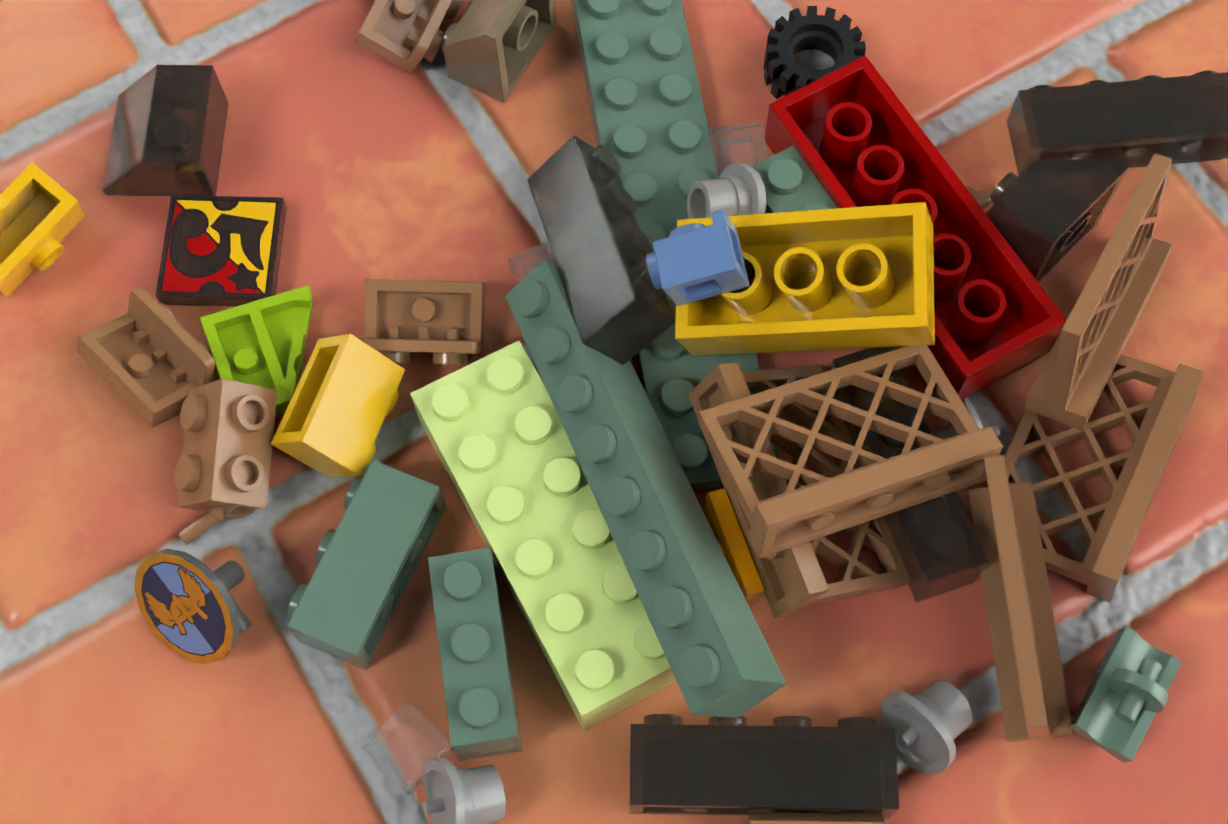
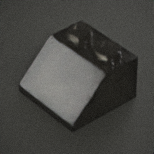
(168, 134)
(1053, 207)

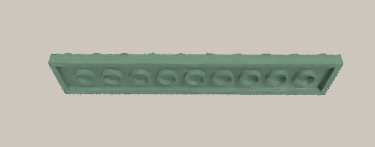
(656, 126)

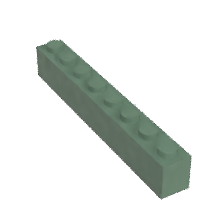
(648, 509)

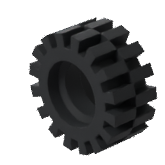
(807, 33)

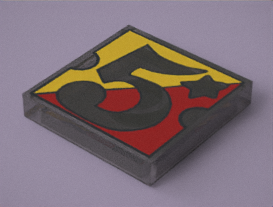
(221, 250)

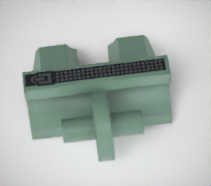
(1125, 695)

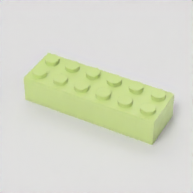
(544, 530)

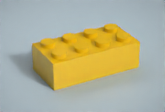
(821, 283)

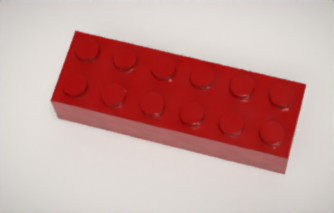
(875, 154)

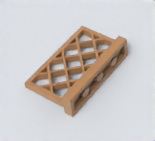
(1106, 308)
(1137, 481)
(858, 494)
(794, 575)
(1019, 608)

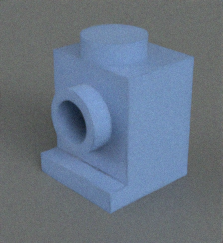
(698, 261)

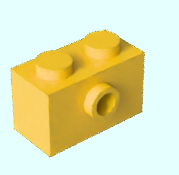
(32, 224)
(339, 406)

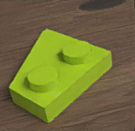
(262, 342)

